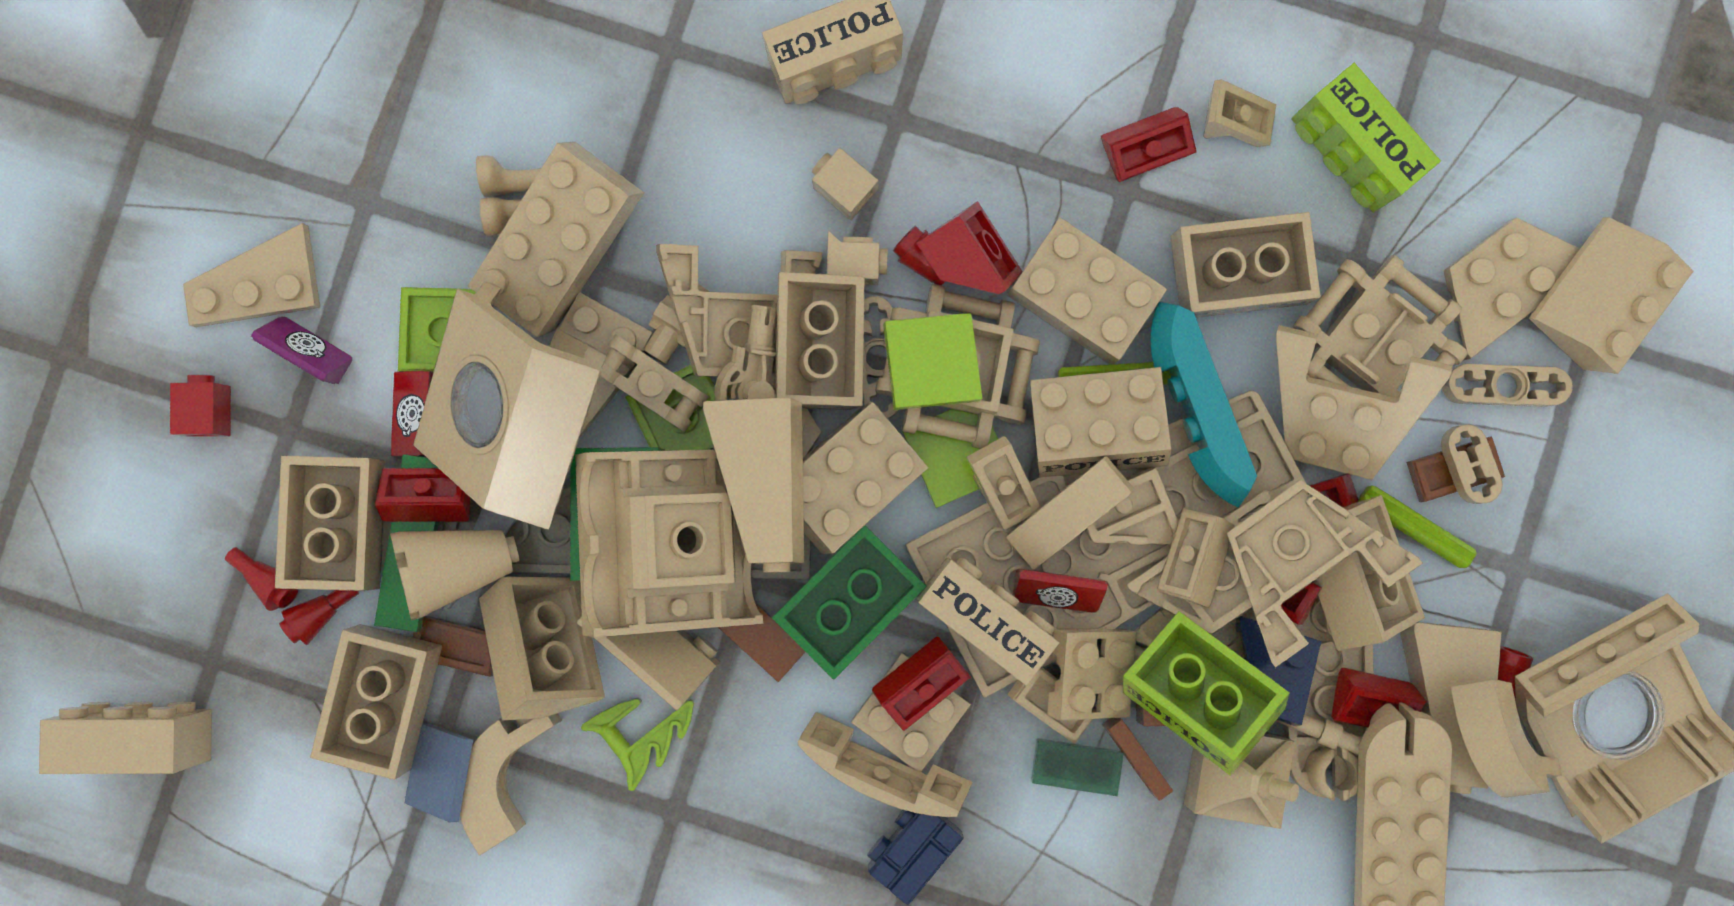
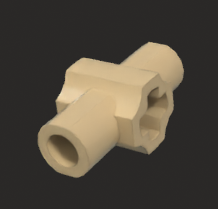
(667, 331)

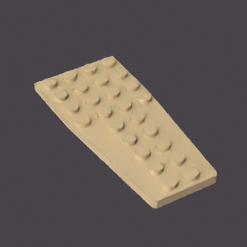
(984, 543)

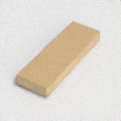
(1070, 512)

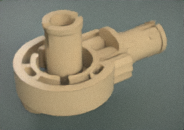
(753, 364)

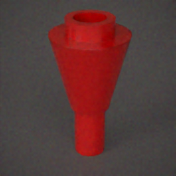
(261, 580)
(308, 618)

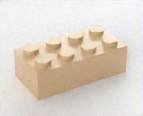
(556, 237)

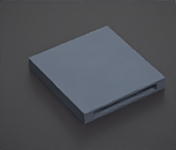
(439, 772)

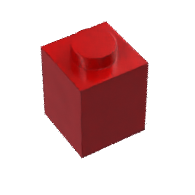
(200, 407)

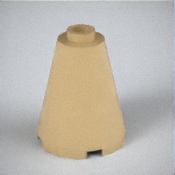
(449, 565)

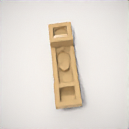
(880, 777)

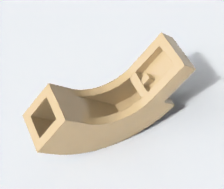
(1497, 741)
(486, 804)

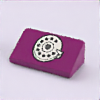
(303, 349)

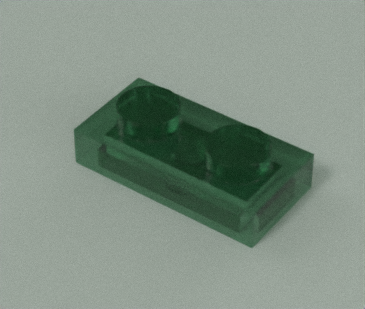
(1077, 767)

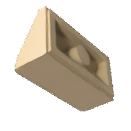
(1195, 557)

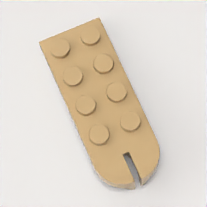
(1309, 757)
(1402, 810)

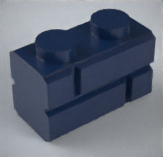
(913, 853)

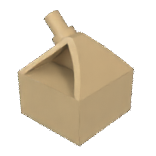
(1254, 790)

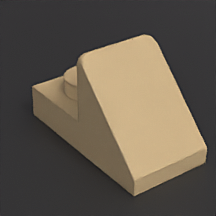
(1239, 114)
(1003, 483)

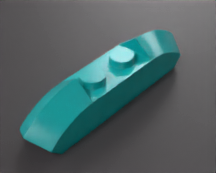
(1194, 382)

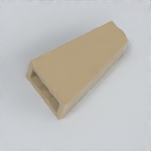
(763, 475)
(1445, 658)

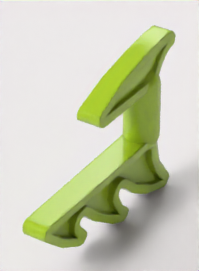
(637, 756)

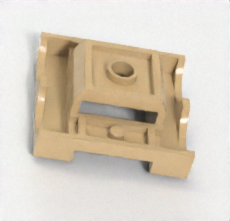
(629, 550)

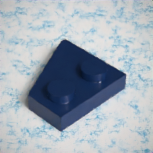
(1293, 674)

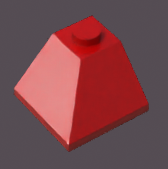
(970, 253)

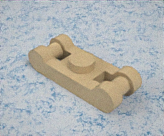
(651, 383)

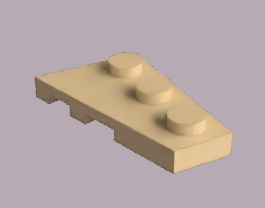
(257, 283)

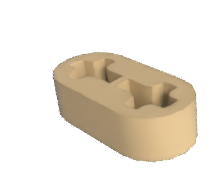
(1480, 459)

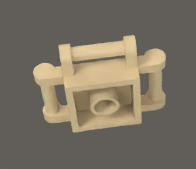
(1378, 329)
(992, 351)

